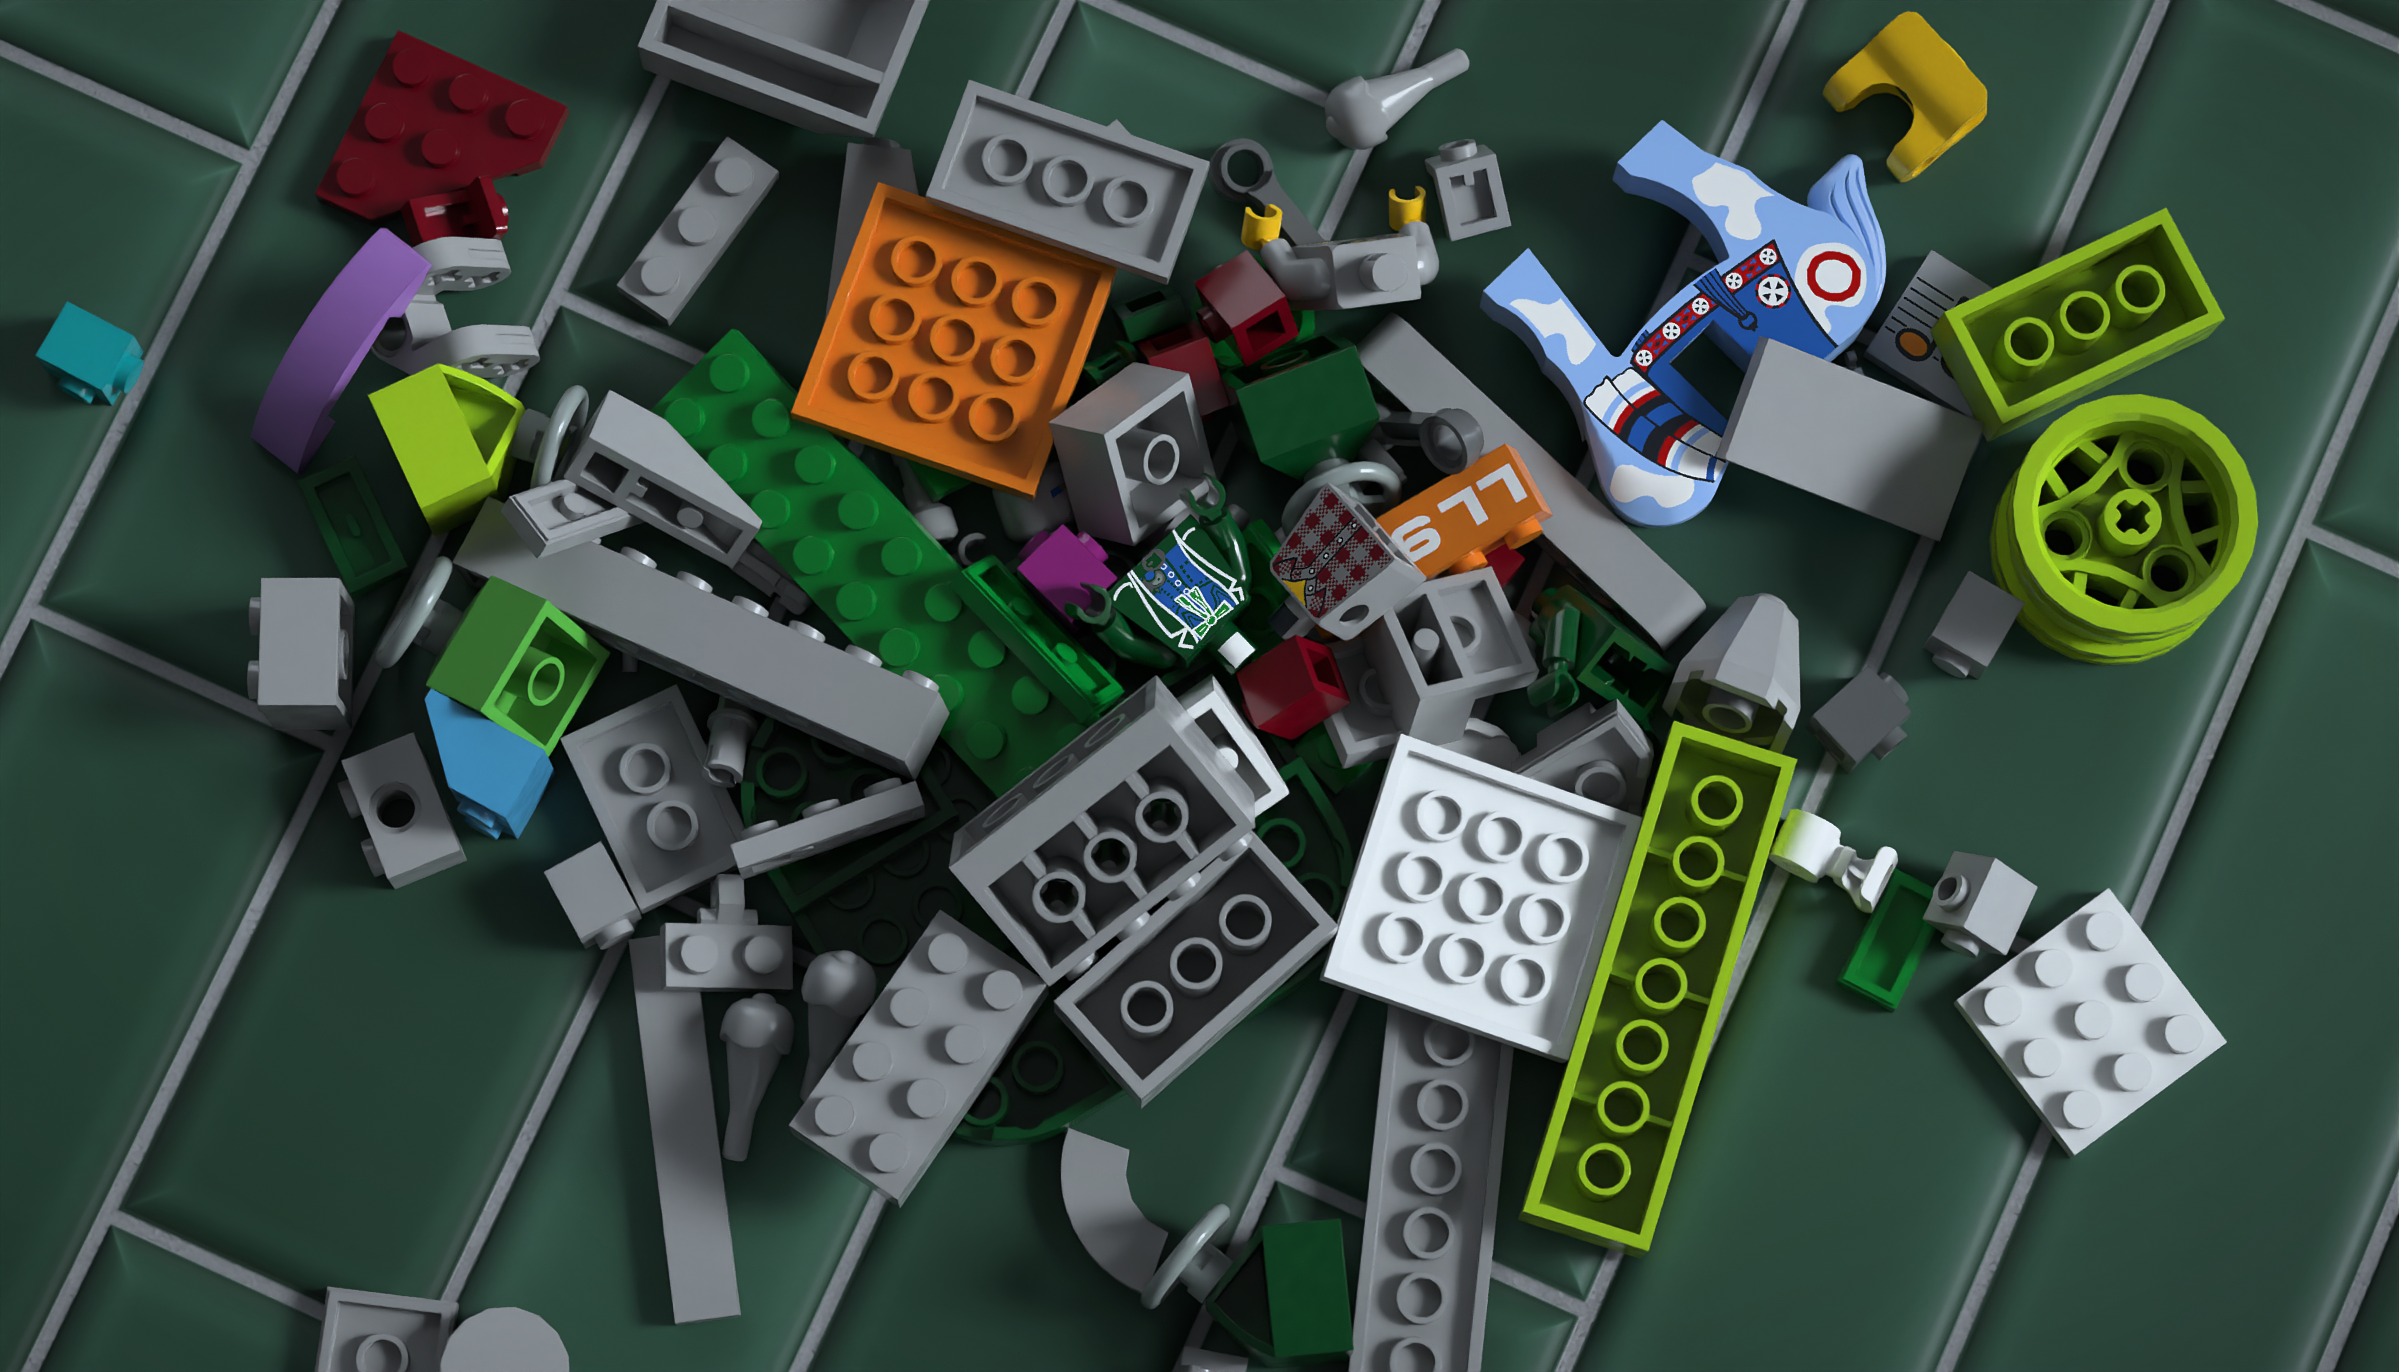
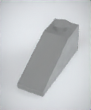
(660, 478)

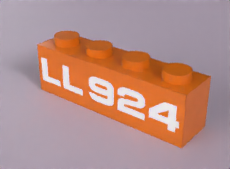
(1467, 517)

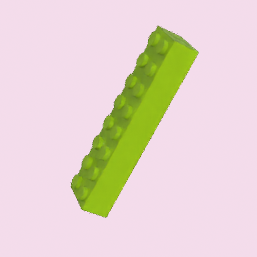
(1658, 990)

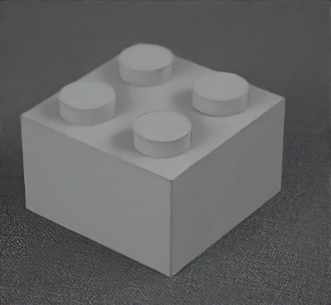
(1131, 452)
(303, 653)

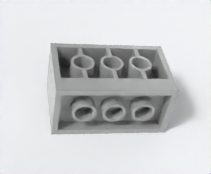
(1094, 792)

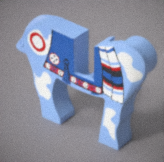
(1779, 276)

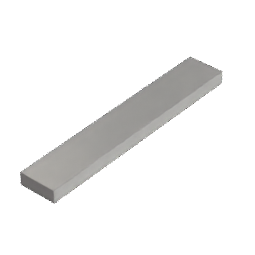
(685, 1143)

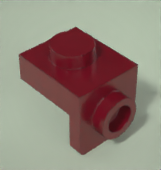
(461, 213)

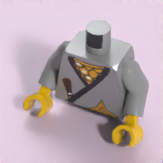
(1349, 270)

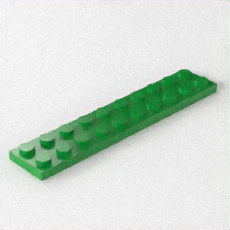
(866, 560)

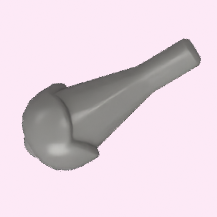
(1364, 110)
(838, 992)
(755, 1038)

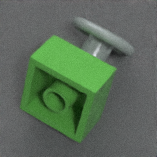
(502, 656)

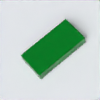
(1890, 943)

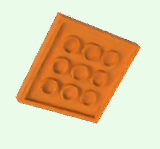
(953, 342)

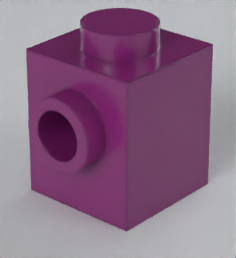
(1056, 567)

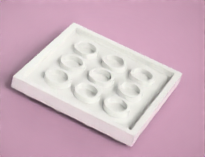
(1481, 898)

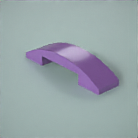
(332, 345)

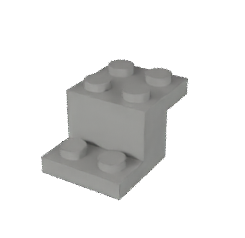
(1427, 666)

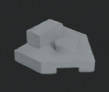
(1593, 756)

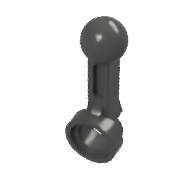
(1265, 190)
(1448, 436)

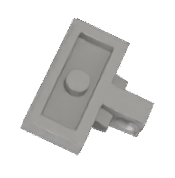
(726, 947)

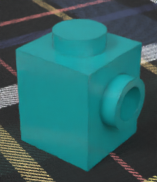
(90, 356)

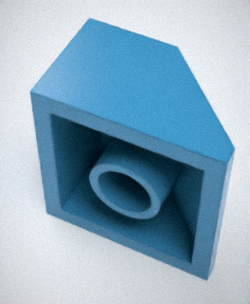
(488, 768)

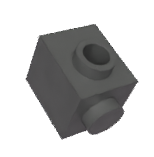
(1862, 719)

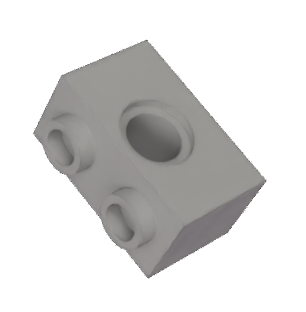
(395, 773)

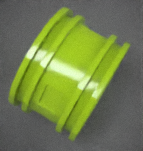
(2191, 468)

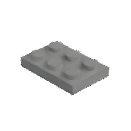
(652, 800)

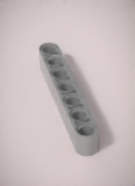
(1582, 531)

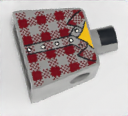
(1339, 569)

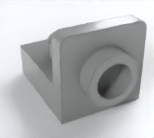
(1468, 189)

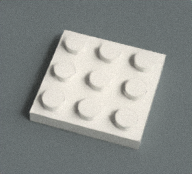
(2089, 1022)

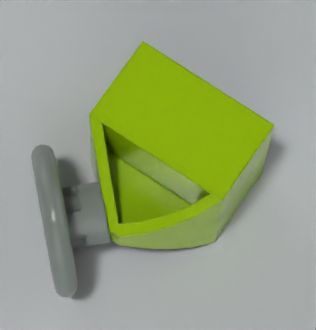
(464, 438)

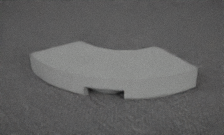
(1105, 1214)

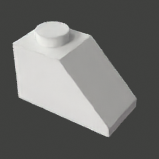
(1235, 740)

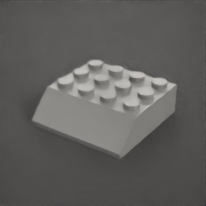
(794, 60)

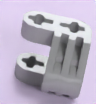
(424, 333)

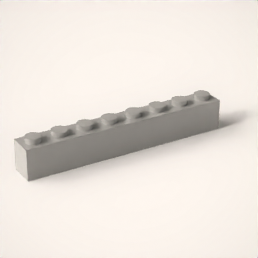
(719, 643)

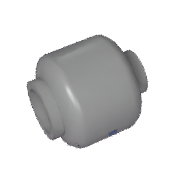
(1050, 509)

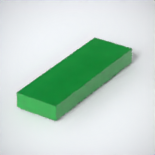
(1036, 638)

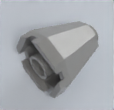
(1743, 675)

